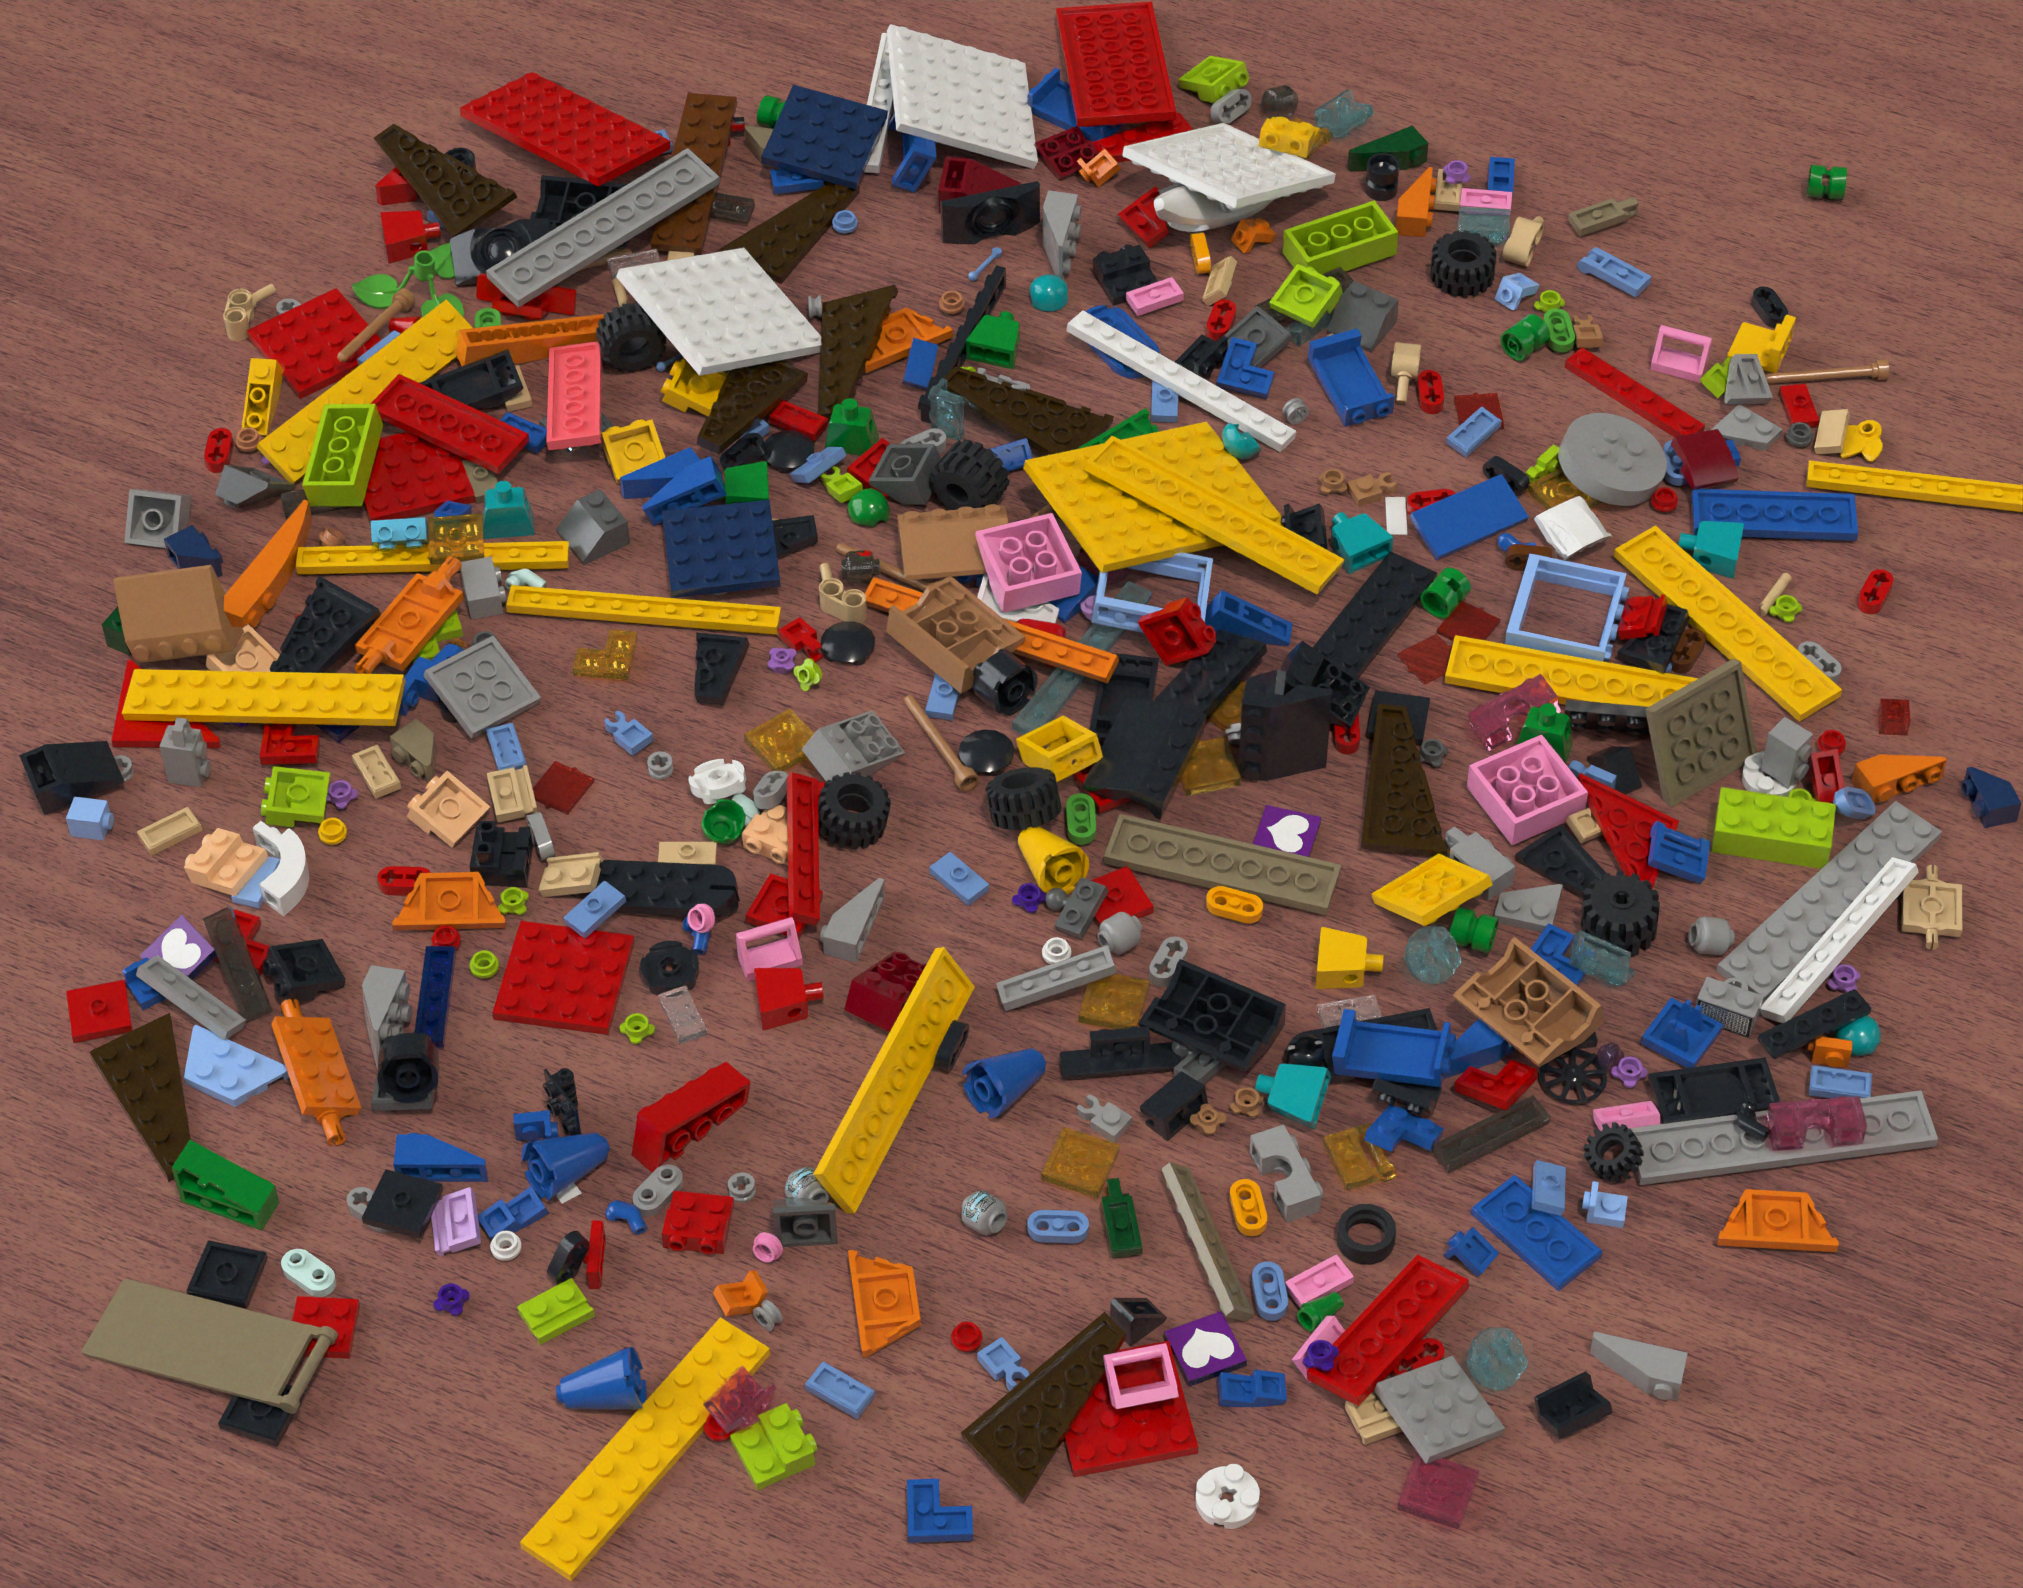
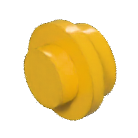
(332, 831)

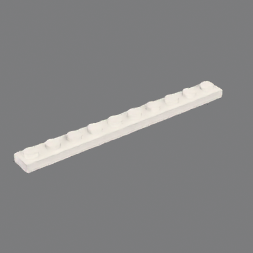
(1181, 381)

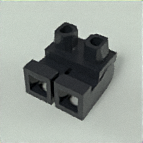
(502, 856)

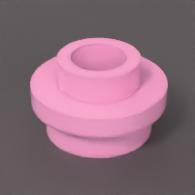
(701, 918)
(767, 1247)

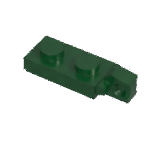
(1120, 1221)

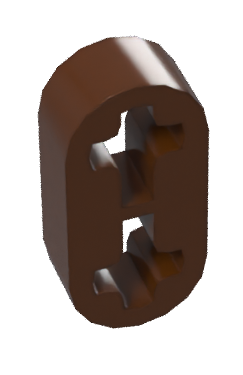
(1523, 552)
(1691, 652)

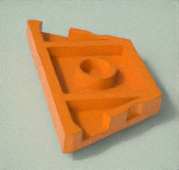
(898, 334)
(449, 900)
(1777, 1222)
(883, 1301)

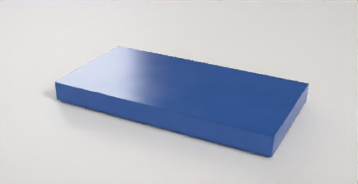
(1469, 517)
(1539, 1238)

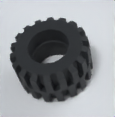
(1463, 263)
(630, 338)
(858, 794)
(1023, 798)

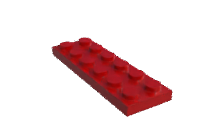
(449, 424)
(1390, 1328)

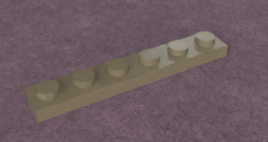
(1207, 1242)

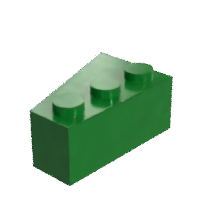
(223, 1187)

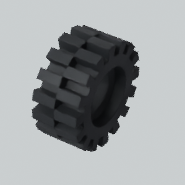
(1624, 1162)

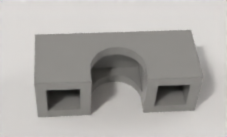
(1278, 1152)

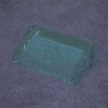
(1303, 332)

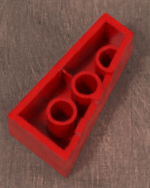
(687, 1115)

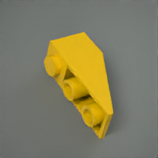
(262, 394)

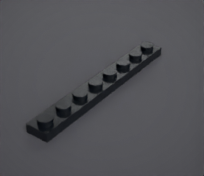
(956, 352)

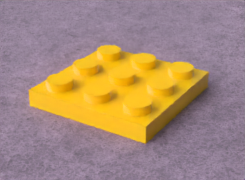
(1432, 889)

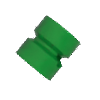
(769, 111)
(1835, 185)
(1525, 337)
(1445, 593)
(1478, 931)

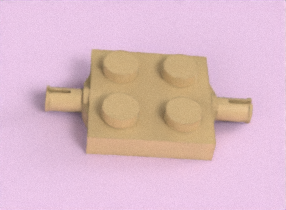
(1932, 908)

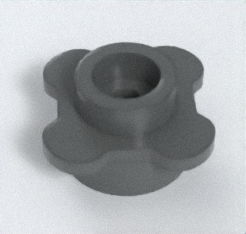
(1432, 752)

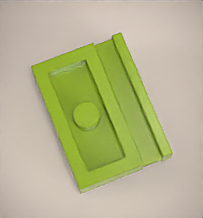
(555, 1311)

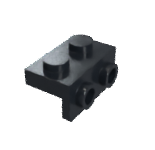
(1204, 355)
(1307, 523)
(1415, 1096)
(1571, 1406)

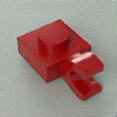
(801, 636)

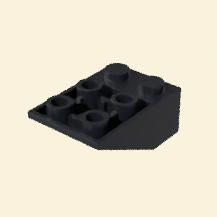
(1311, 668)
(70, 771)

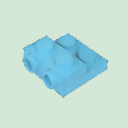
(408, 532)

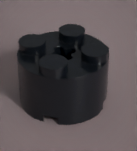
(1004, 682)
(408, 1067)

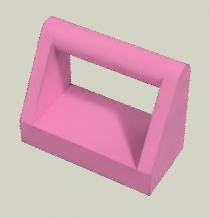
(1678, 362)
(778, 954)
(1144, 1393)

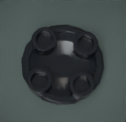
(788, 450)
(847, 643)
(986, 751)

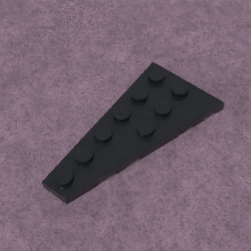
(324, 630)

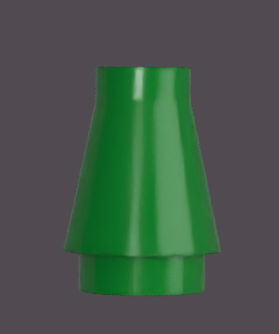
(1315, 1311)

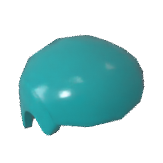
(1048, 293)
(1238, 444)
(1864, 1035)

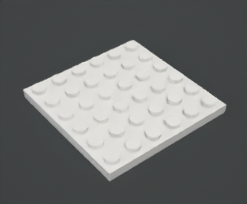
(961, 96)
(1228, 166)
(721, 311)

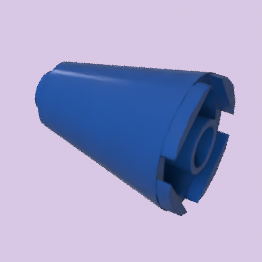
(1001, 1079)
(562, 1161)
(606, 1384)

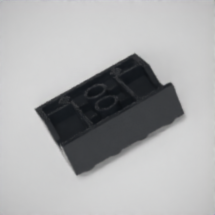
(567, 197)
(1283, 732)
(1146, 753)
(1215, 1016)

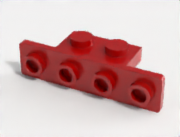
(555, 300)

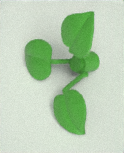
(379, 288)

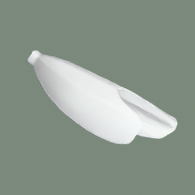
(1195, 212)

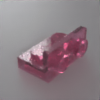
(737, 1400)

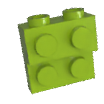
(1215, 78)
(1306, 295)
(295, 796)
(774, 1446)

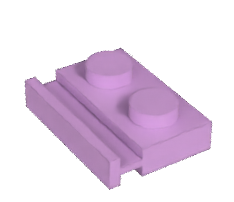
(456, 1222)

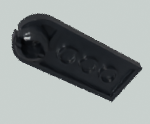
(1215, 674)
(1607, 717)
(671, 887)
(1317, 1045)

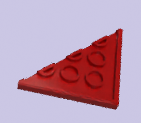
(147, 733)
(1625, 826)

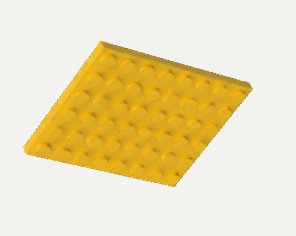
(1121, 528)

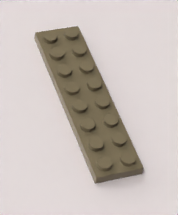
(1222, 861)

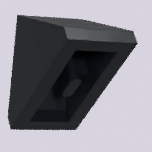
(1618, 762)
(1135, 1317)

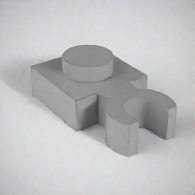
(1105, 1120)

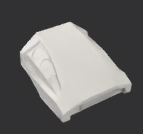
(1571, 527)

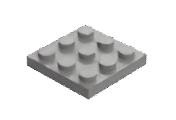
(482, 686)
(1439, 1409)

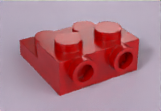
(1178, 631)
(697, 1222)

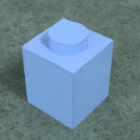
(89, 818)

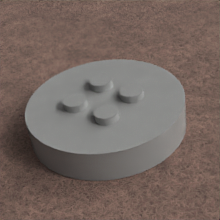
(1612, 459)

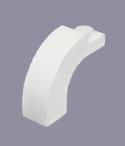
(291, 878)

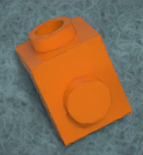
(1099, 168)
(1252, 231)
(1830, 1051)
(741, 1296)

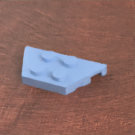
(228, 1068)

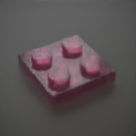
(1438, 1491)

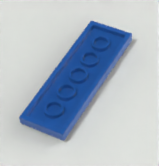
(1779, 513)

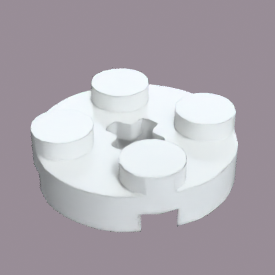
(717, 780)
(1755, 781)
(1226, 1513)

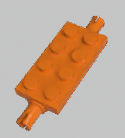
(410, 619)
(316, 1069)

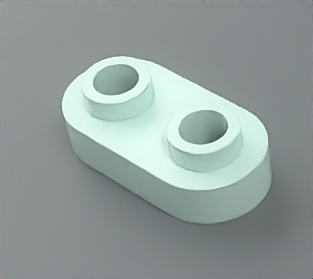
(305, 1272)

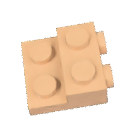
(249, 655)
(447, 809)
(768, 834)
(224, 862)

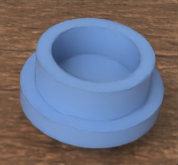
(845, 221)

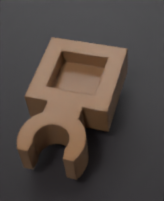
(1587, 334)
(1369, 490)

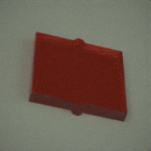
(1469, 404)
(1468, 622)
(1427, 658)
(562, 787)

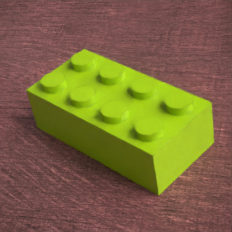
(1342, 239)
(342, 455)
(1773, 828)

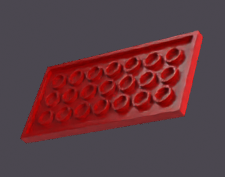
(1115, 64)
(565, 128)

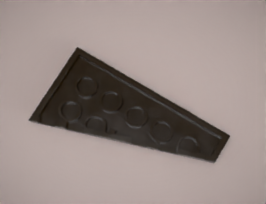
(446, 185)
(790, 235)
(848, 340)
(746, 399)
(1040, 418)
(1399, 799)
(148, 1085)
(1032, 1419)

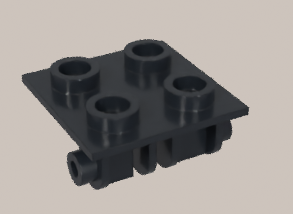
(563, 1099)

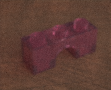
(1491, 719)
(1839, 1117)

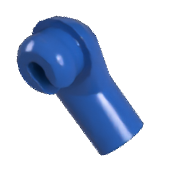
(623, 1210)

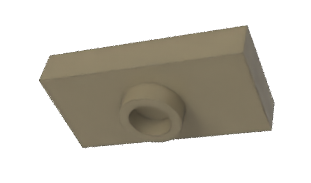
(480, 479)

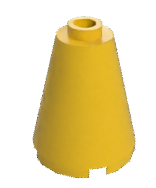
(1052, 859)

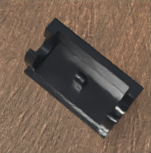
(1174, 1104)

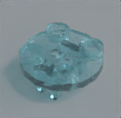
(1442, 948)
(1506, 1350)

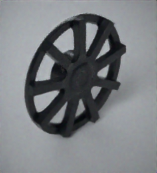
(1574, 1077)

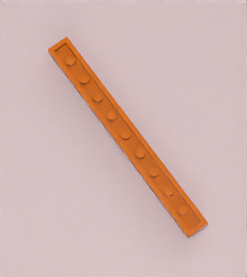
(1037, 644)

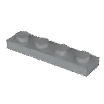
(1056, 978)
(191, 997)

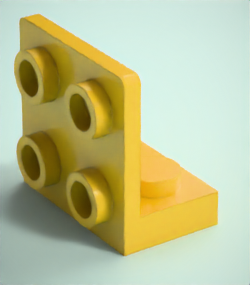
(1766, 343)

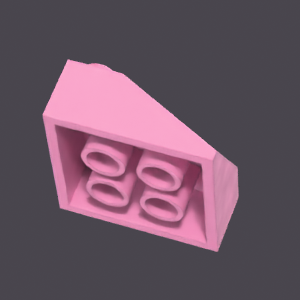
(1028, 562)
(1526, 789)

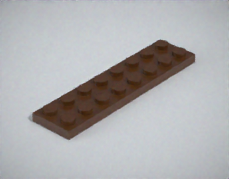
(705, 132)

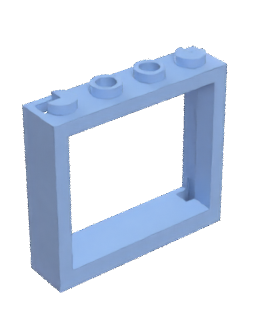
(1574, 576)
(1126, 614)

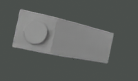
(852, 923)
(1647, 1366)

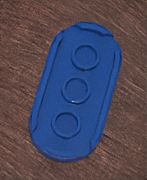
(1124, 323)

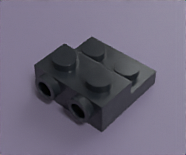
(1122, 272)
(302, 969)

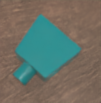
(507, 512)
(1359, 541)
(1715, 546)
(1296, 1092)

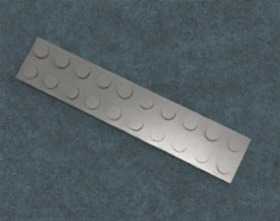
(602, 227)
(1802, 920)
(1721, 1147)

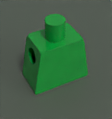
(995, 341)
(852, 428)
(746, 483)
(1552, 725)

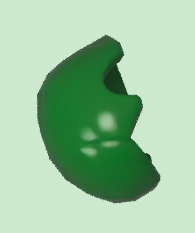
(868, 507)
(723, 822)

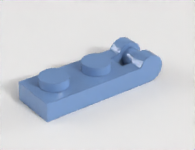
(1614, 271)

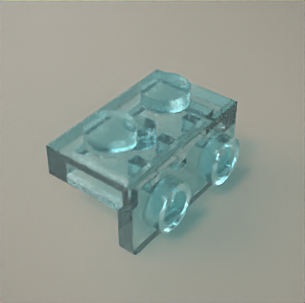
(1342, 114)
(1486, 221)
(946, 411)
(1601, 959)

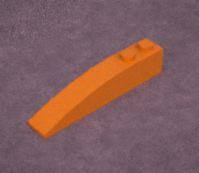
(525, 340)
(269, 572)

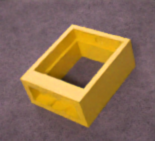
(1065, 743)

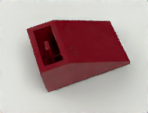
(969, 177)
(883, 989)

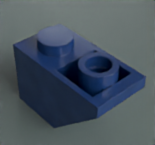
(192, 549)
(1991, 797)

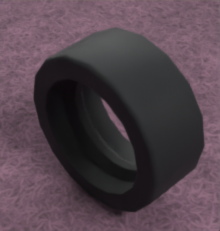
(1366, 1253)

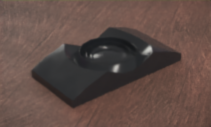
(990, 213)
(485, 247)
(480, 383)
(1132, 679)
(1712, 1089)

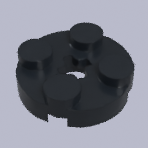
(667, 953)

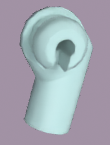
(524, 577)
(748, 807)

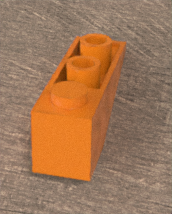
(1414, 206)
(1895, 774)

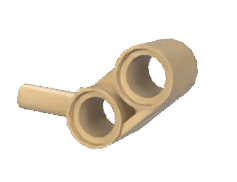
(1524, 236)
(240, 310)
(1405, 367)
(842, 604)

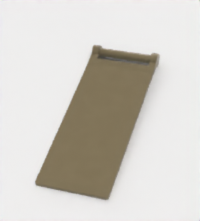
(207, 1343)

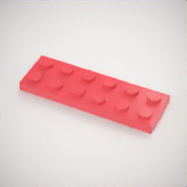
(574, 396)

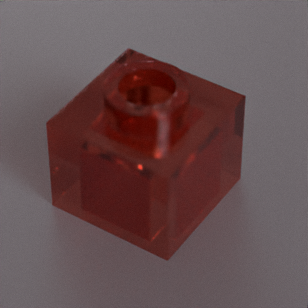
(1893, 717)

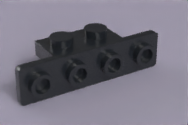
(1814, 1024)
(1118, 1053)

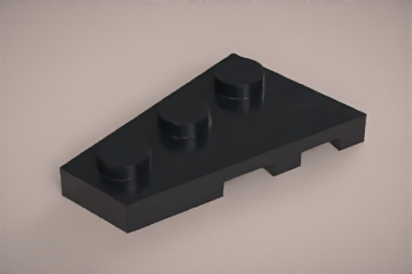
(794, 534)
(1657, 651)
(717, 665)
(1561, 860)

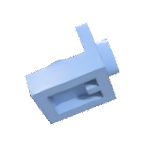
(1514, 288)
(1604, 1207)

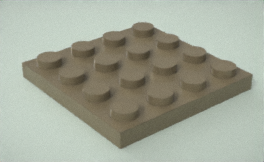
(1701, 732)

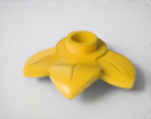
(1859, 440)

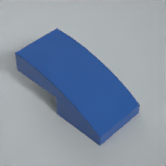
(1501, 174)
(920, 364)
(1071, 605)
(513, 1215)
(1257, 1390)

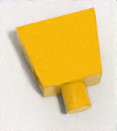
(1344, 960)

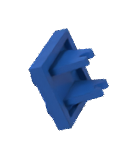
(1682, 1033)

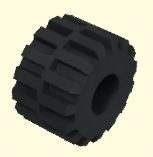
(968, 476)
(1621, 911)

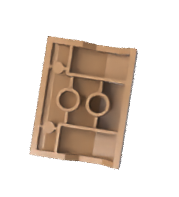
(945, 541)
(174, 614)
(952, 632)
(1531, 1005)

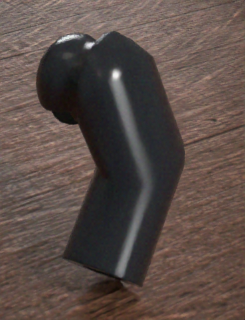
(1748, 1122)

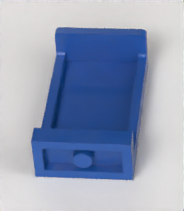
(1053, 103)
(917, 160)
(1349, 378)
(1392, 1051)

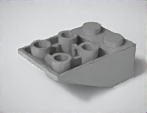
(1061, 229)
(852, 746)
(385, 1004)

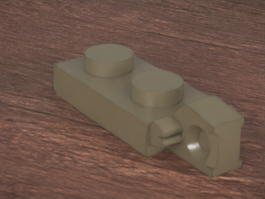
(1602, 215)

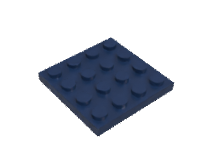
(824, 136)
(721, 548)

